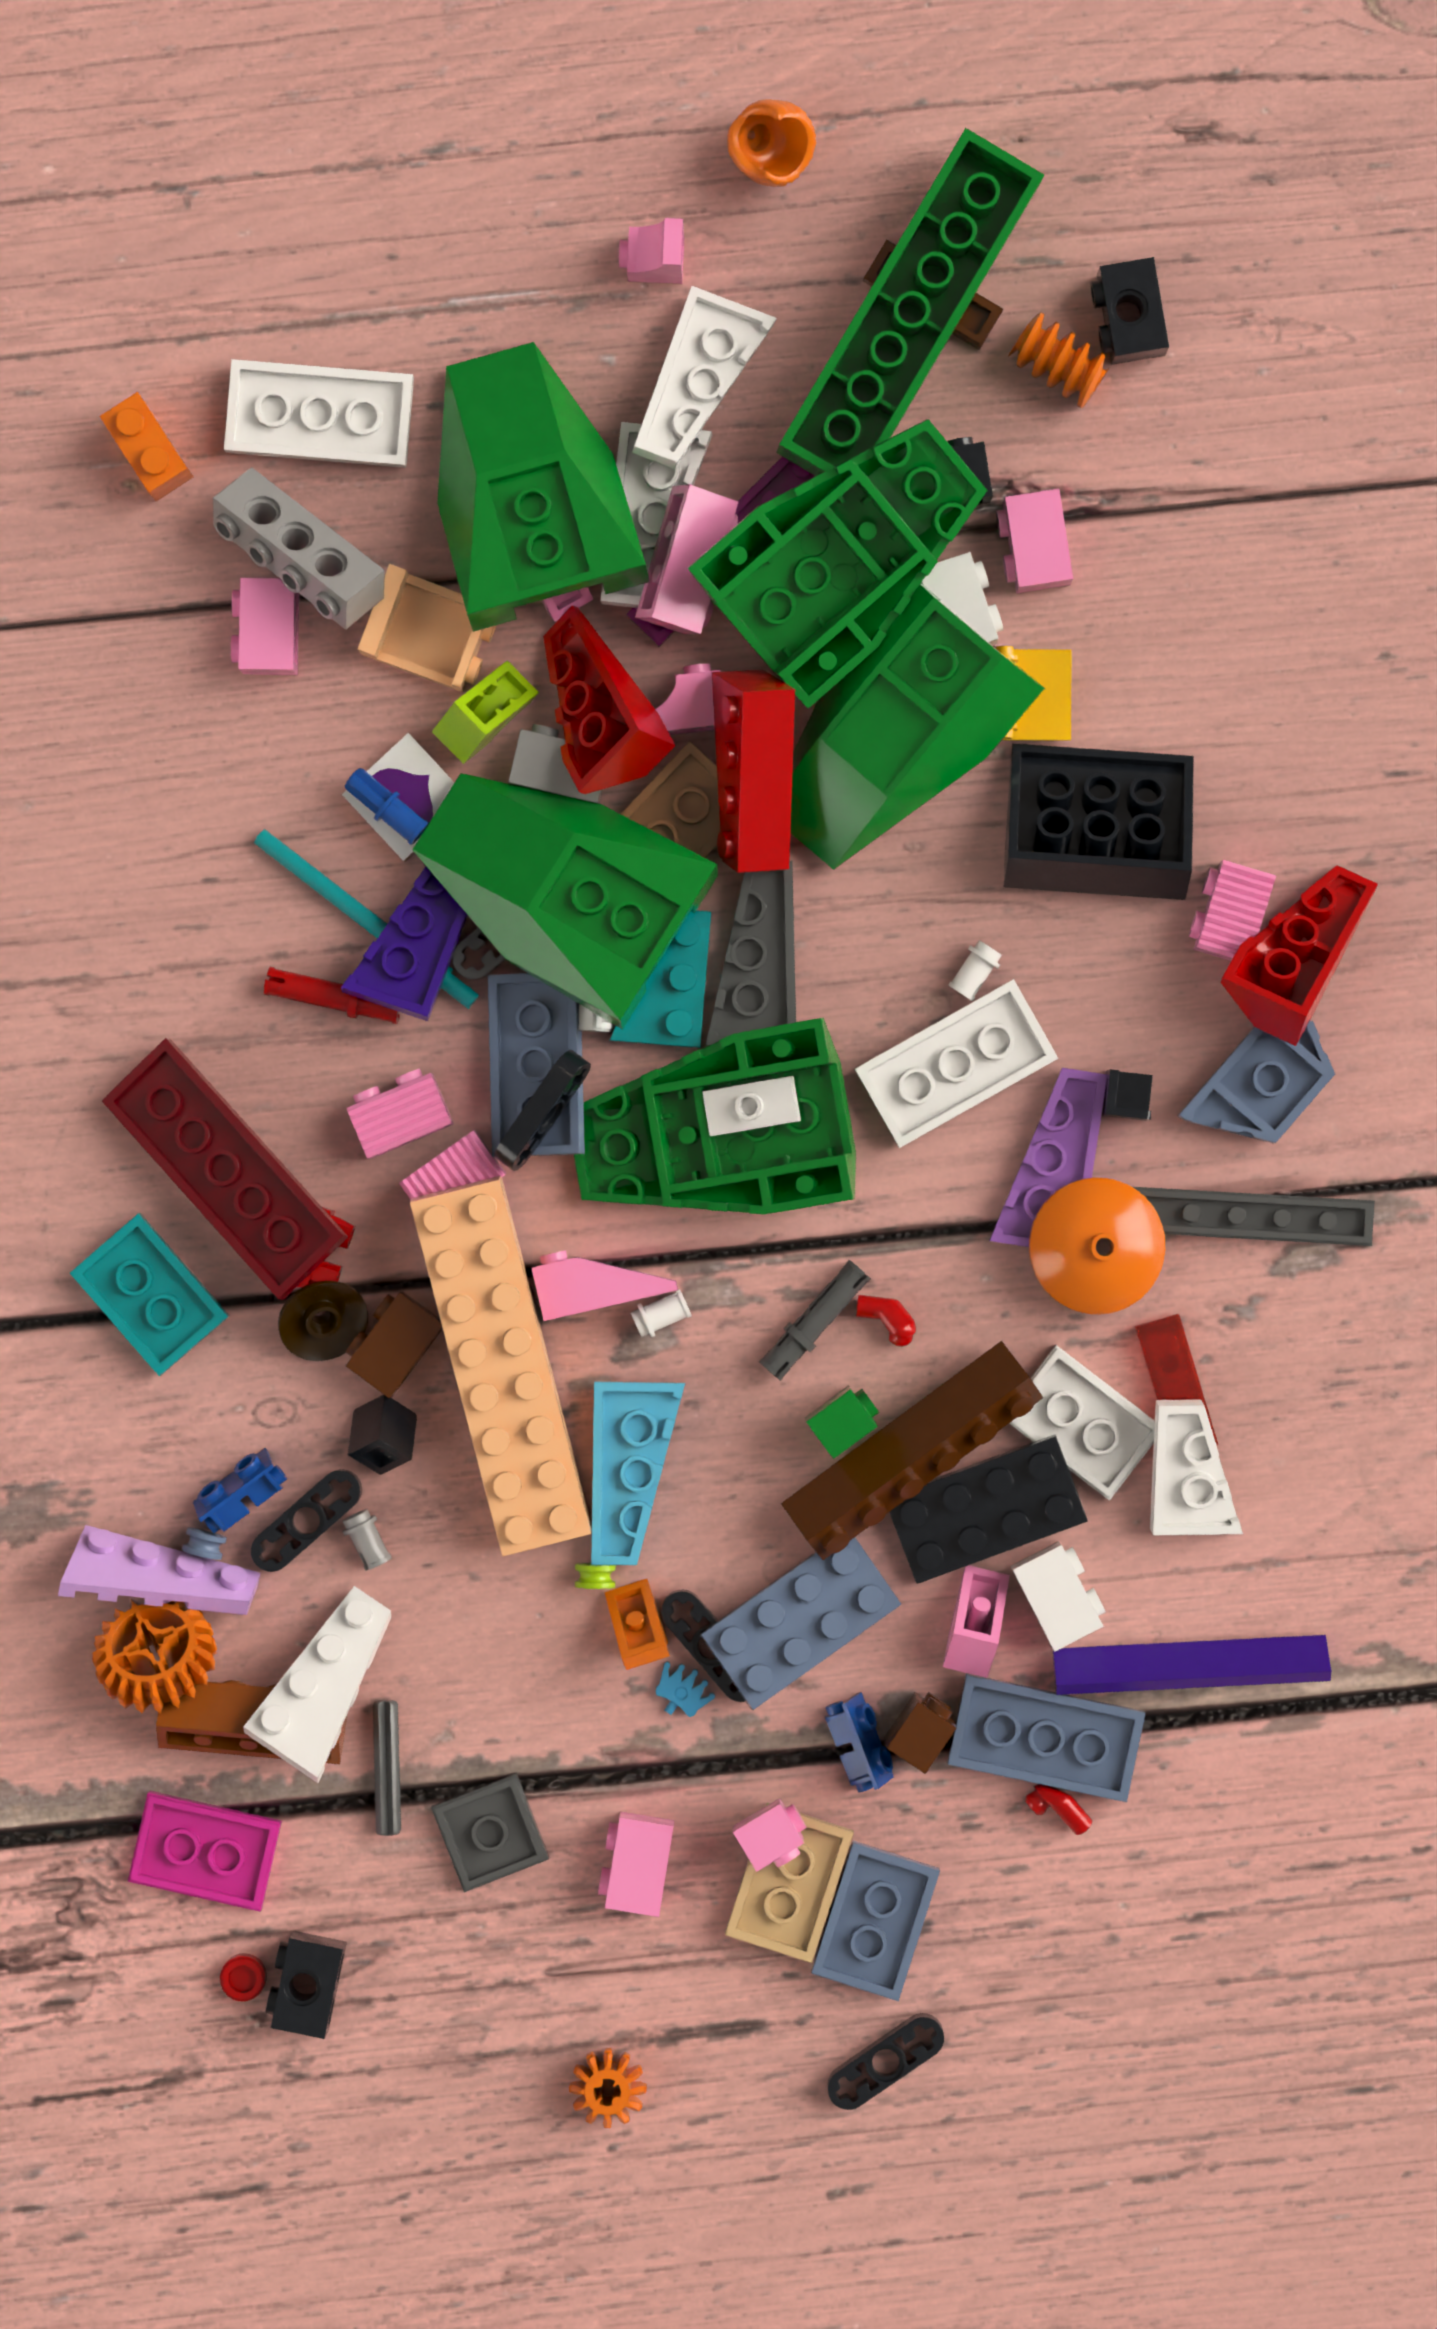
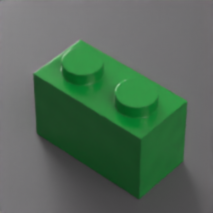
(843, 1420)

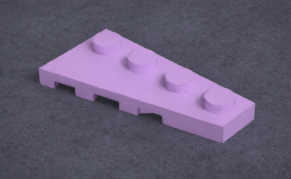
(138, 1568)

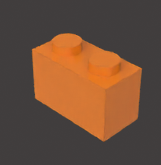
(146, 446)

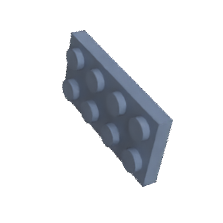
(527, 1035)
(799, 1621)
(1046, 1737)

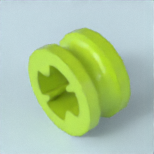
(594, 1576)

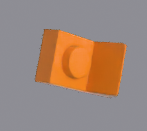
(637, 1624)

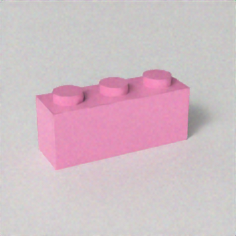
(689, 528)

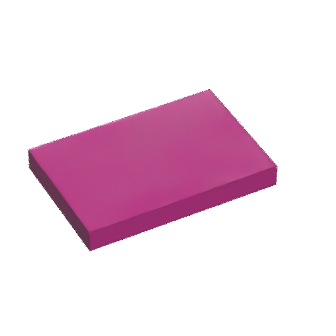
(204, 1851)

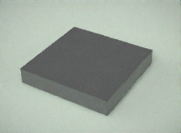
(490, 1832)

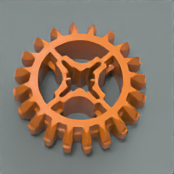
(130, 1669)

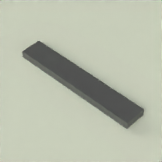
(1263, 1216)

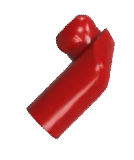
(892, 1314)
(1062, 1804)

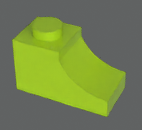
(484, 711)

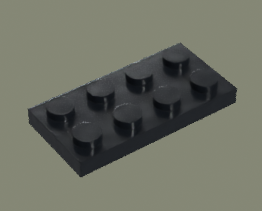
(988, 1509)

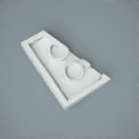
(1187, 1474)

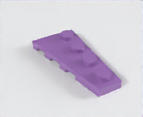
(1058, 1152)

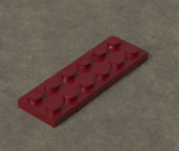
(224, 1169)

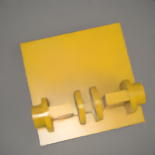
(1051, 712)

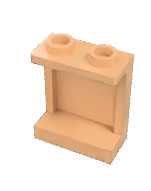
(424, 631)

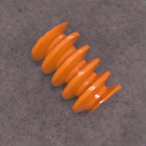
(1059, 359)

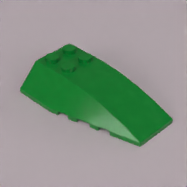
(840, 556)
(655, 1146)

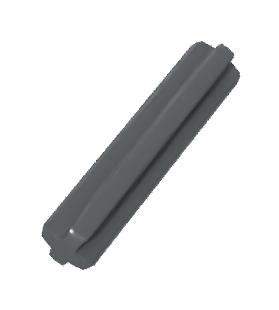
(386, 1767)

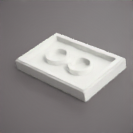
(1094, 1424)

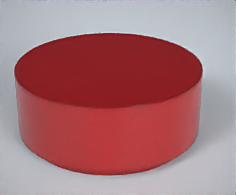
(243, 1977)

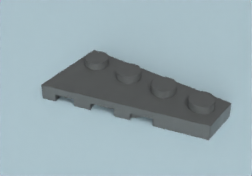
(759, 959)

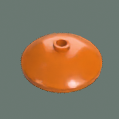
(1066, 1239)

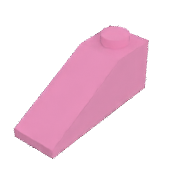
(586, 1285)

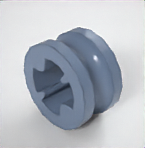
(204, 1543)

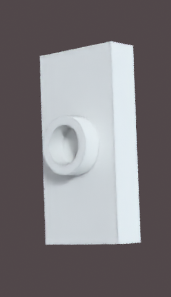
(751, 1106)

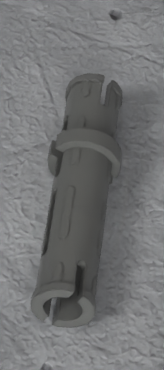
(808, 1327)

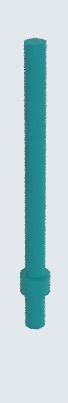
(348, 905)

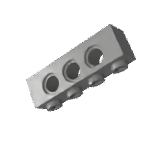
(298, 548)

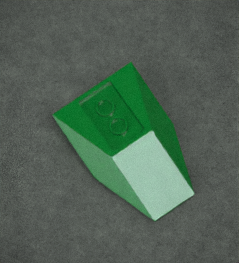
(528, 489)
(565, 887)

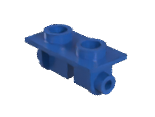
(252, 1476)
(869, 1762)

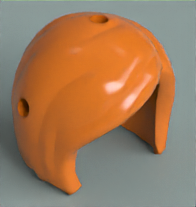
(781, 138)

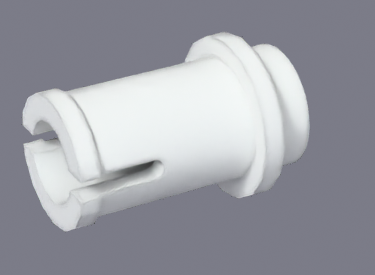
(975, 970)
(660, 1314)

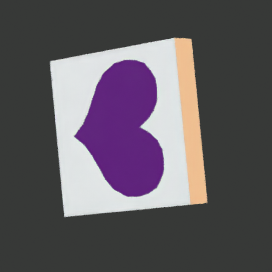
(417, 779)

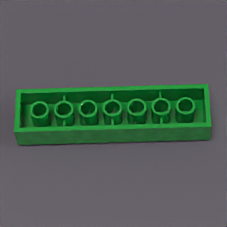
(912, 305)

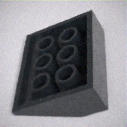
(1099, 822)

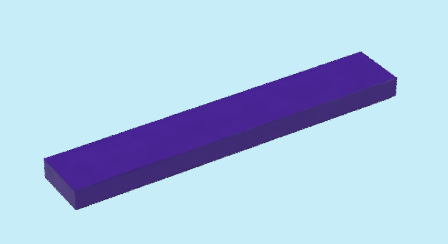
(1191, 1664)

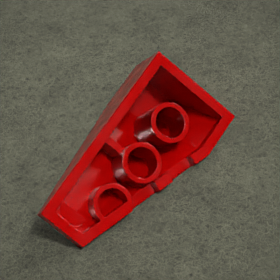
(604, 715)
(1291, 961)

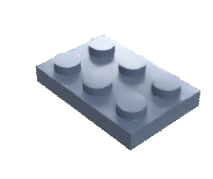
(875, 1920)

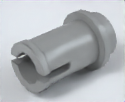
(366, 1539)

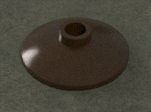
(323, 1335)

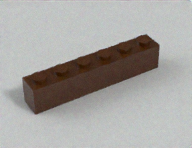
(912, 1451)

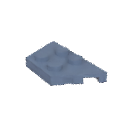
(1262, 1086)

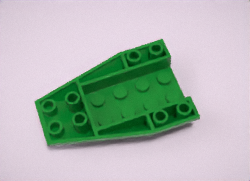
(902, 728)

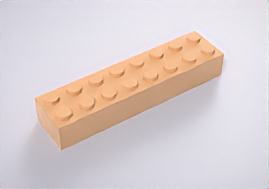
(501, 1365)

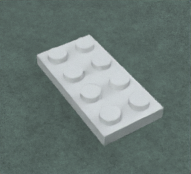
(318, 413)
(956, 1063)

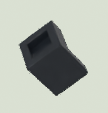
(1127, 1095)
(382, 1434)

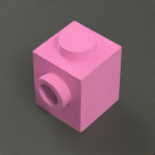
(771, 1835)

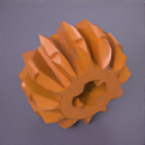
(593, 2079)

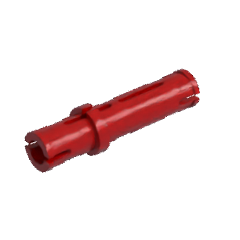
(323, 994)

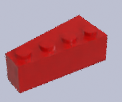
(754, 768)

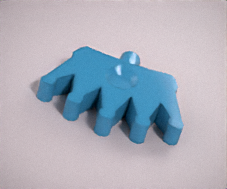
(681, 1692)

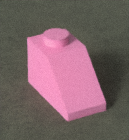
(976, 1621)

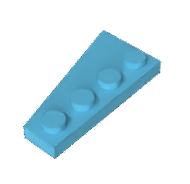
(629, 1452)

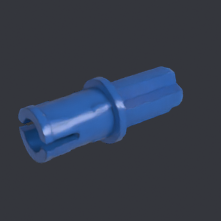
(386, 805)

